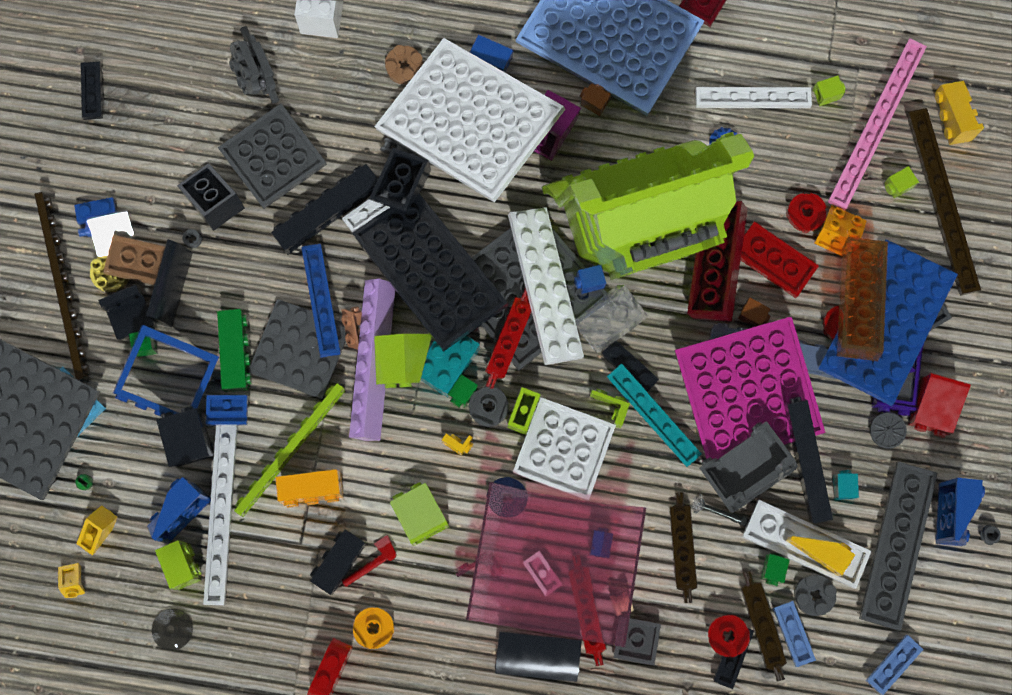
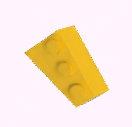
(957, 113)

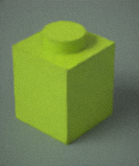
(829, 90)
(901, 182)

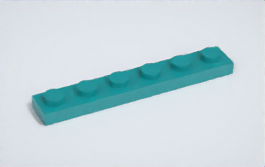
(654, 415)

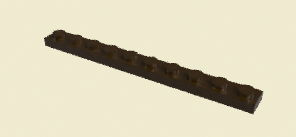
(943, 201)
(64, 295)

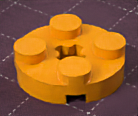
(385, 628)

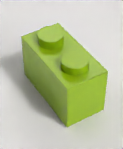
(523, 411)

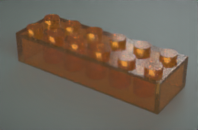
(862, 299)

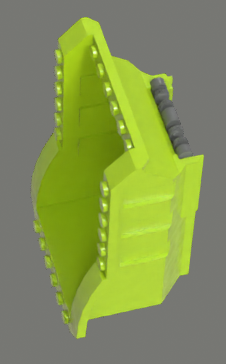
(653, 205)

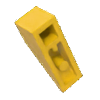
(830, 555)

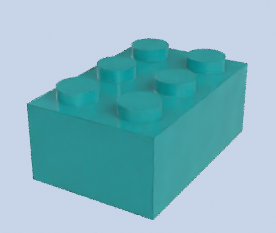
(444, 368)

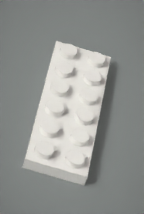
(773, 526)

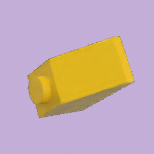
(96, 529)

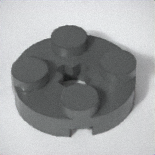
(493, 417)
(804, 599)

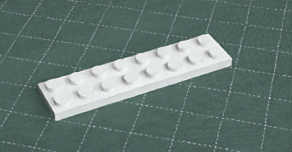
(545, 286)

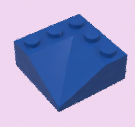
(180, 507)
(955, 508)

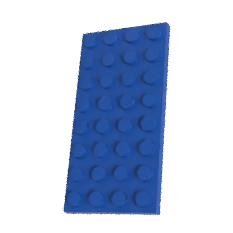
(913, 300)

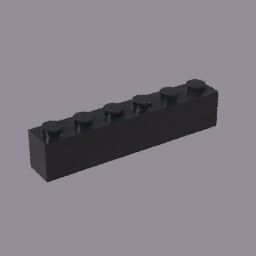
(326, 209)

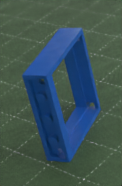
(172, 342)

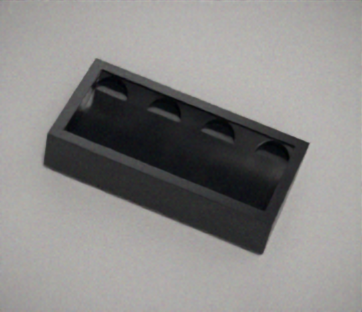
(169, 284)
(538, 656)

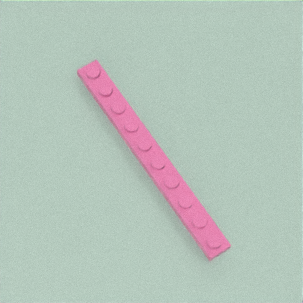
(877, 124)

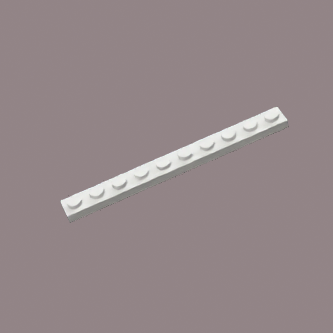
(220, 515)

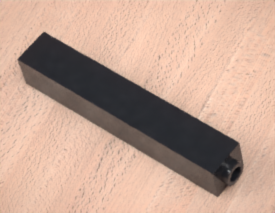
(808, 460)

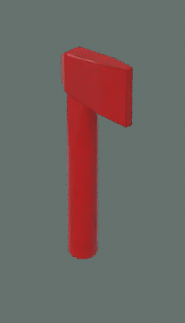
(388, 553)

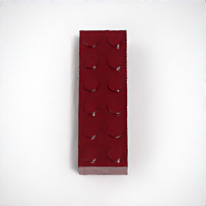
(718, 271)

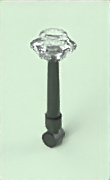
(699, 504)

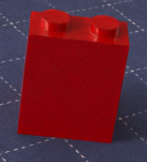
(939, 404)

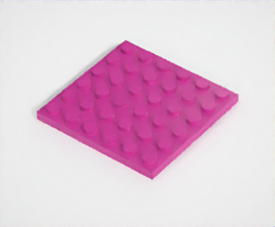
(745, 382)

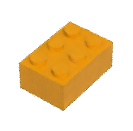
(309, 488)

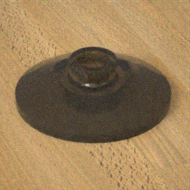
(182, 629)

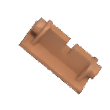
(351, 320)

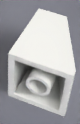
(319, 17)

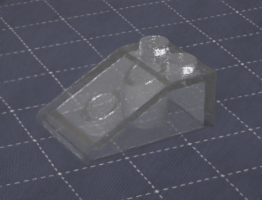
(610, 318)

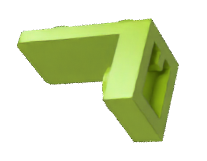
(619, 414)

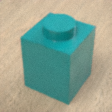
(845, 485)

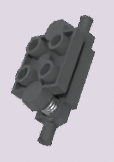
(252, 66)

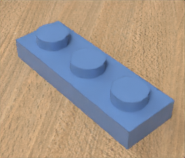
(794, 634)
(894, 665)

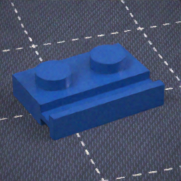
(226, 409)

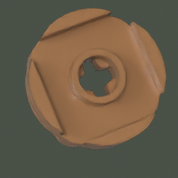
(401, 54)

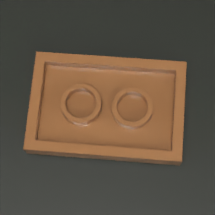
(133, 259)

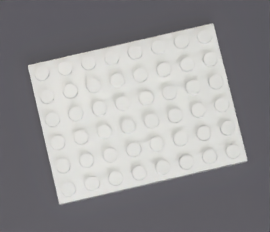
(469, 119)

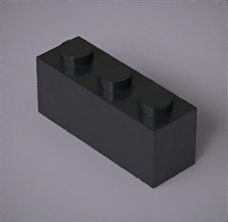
(337, 561)

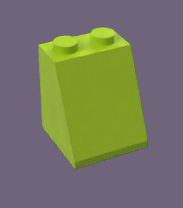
(400, 358)
(418, 513)

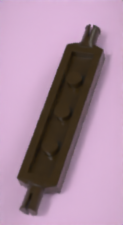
(683, 547)
(763, 625)

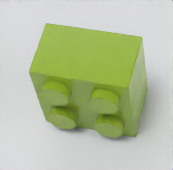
(178, 564)

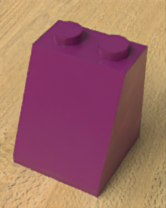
(557, 134)

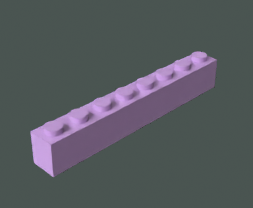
(367, 396)

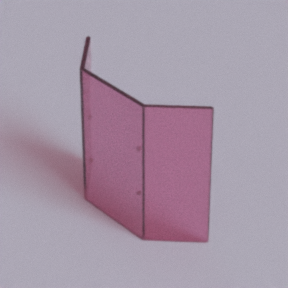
(556, 565)

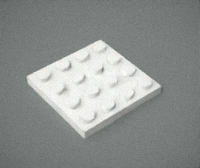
(564, 449)

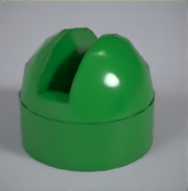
(88, 479)

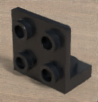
(126, 311)

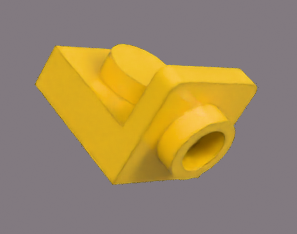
(453, 443)
(70, 580)

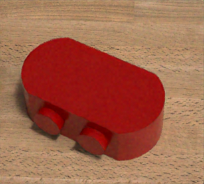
(330, 668)

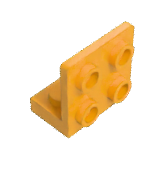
(837, 227)

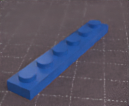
(320, 300)

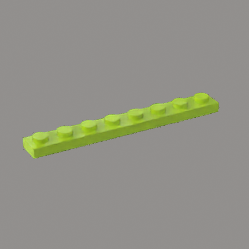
(284, 455)

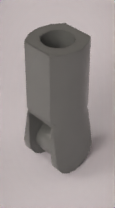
(387, 147)

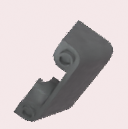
(749, 467)

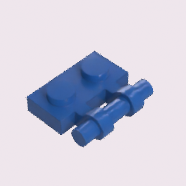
(93, 209)

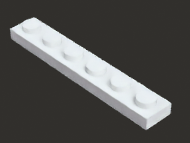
(753, 97)

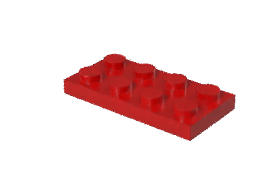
(776, 260)

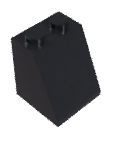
(184, 437)

